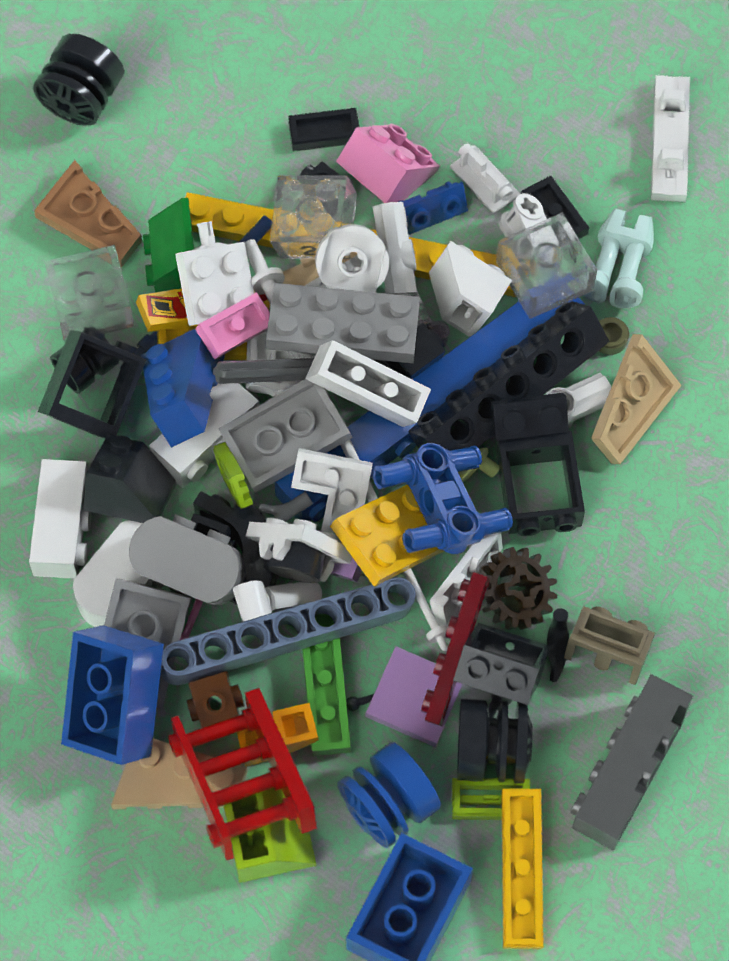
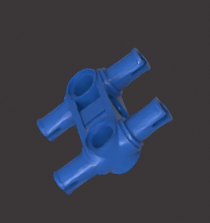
(442, 498)

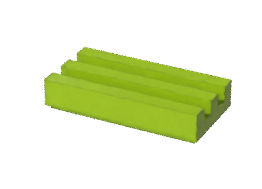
(232, 475)
(480, 813)

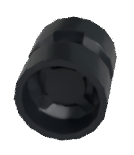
(86, 366)

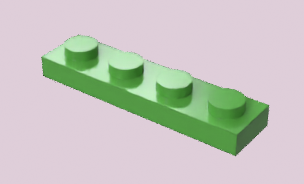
(327, 694)

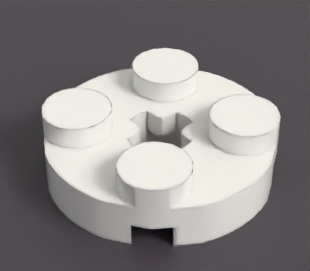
(340, 243)

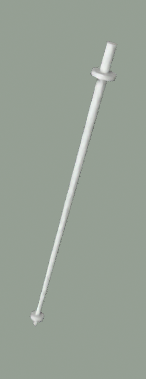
(263, 283)

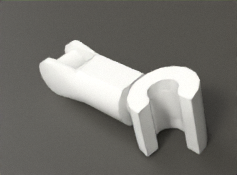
(257, 601)

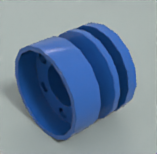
(395, 790)

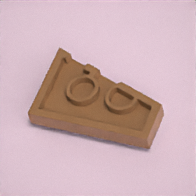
(85, 215)

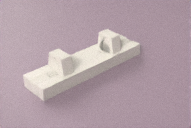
(670, 139)

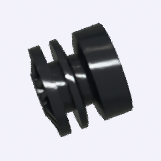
(78, 79)
(493, 741)

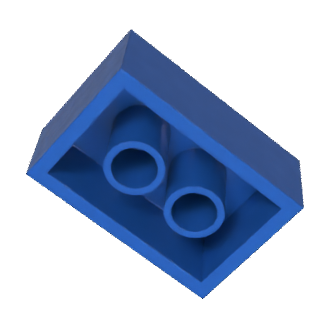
(112, 694)
(409, 904)

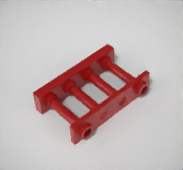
(268, 746)

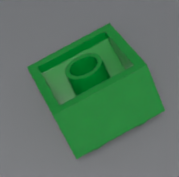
(168, 234)

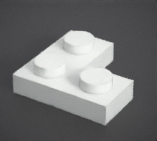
(338, 477)

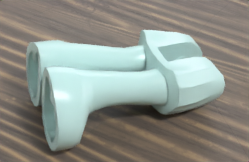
(628, 241)

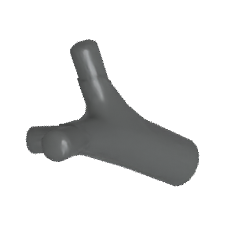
(288, 510)

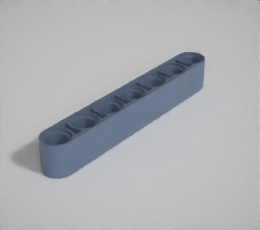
(274, 644)

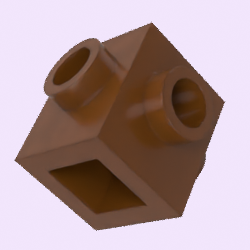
(204, 689)

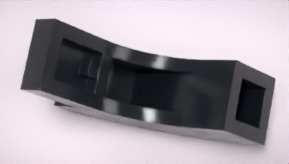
(238, 520)

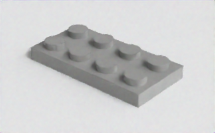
(366, 322)

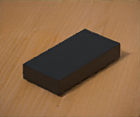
(322, 128)

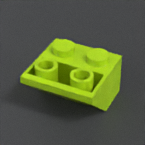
(271, 848)

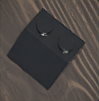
(127, 481)

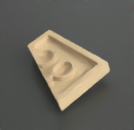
(166, 781)

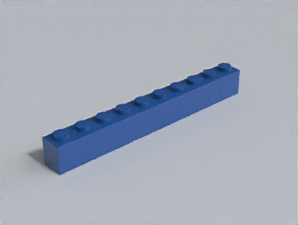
(382, 440)

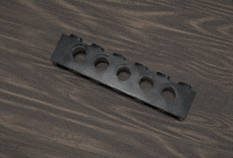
(554, 362)

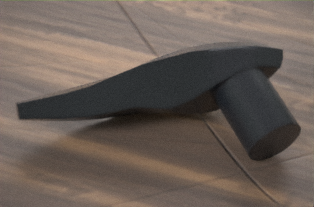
(558, 640)

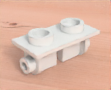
(483, 178)

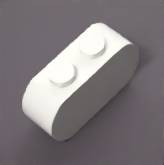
(96, 580)

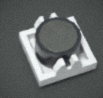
(297, 549)

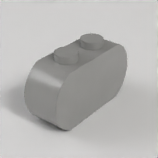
(187, 559)

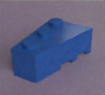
(180, 386)

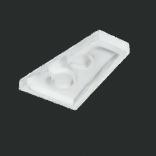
(444, 601)

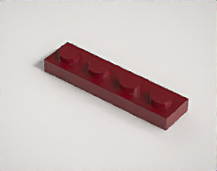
(458, 630)

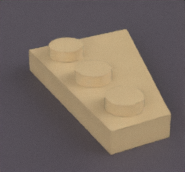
(634, 401)

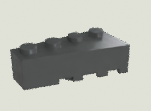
(632, 762)

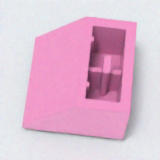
(387, 161)

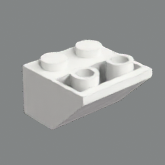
(466, 288)

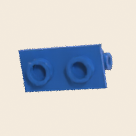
(436, 207)

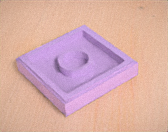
(401, 696)

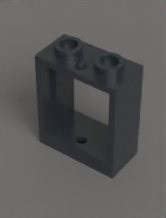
(121, 392)
(540, 450)
(501, 671)

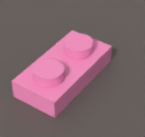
(234, 325)

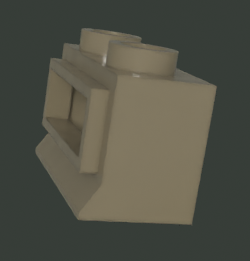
(611, 639)

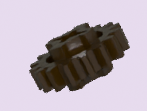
(518, 606)

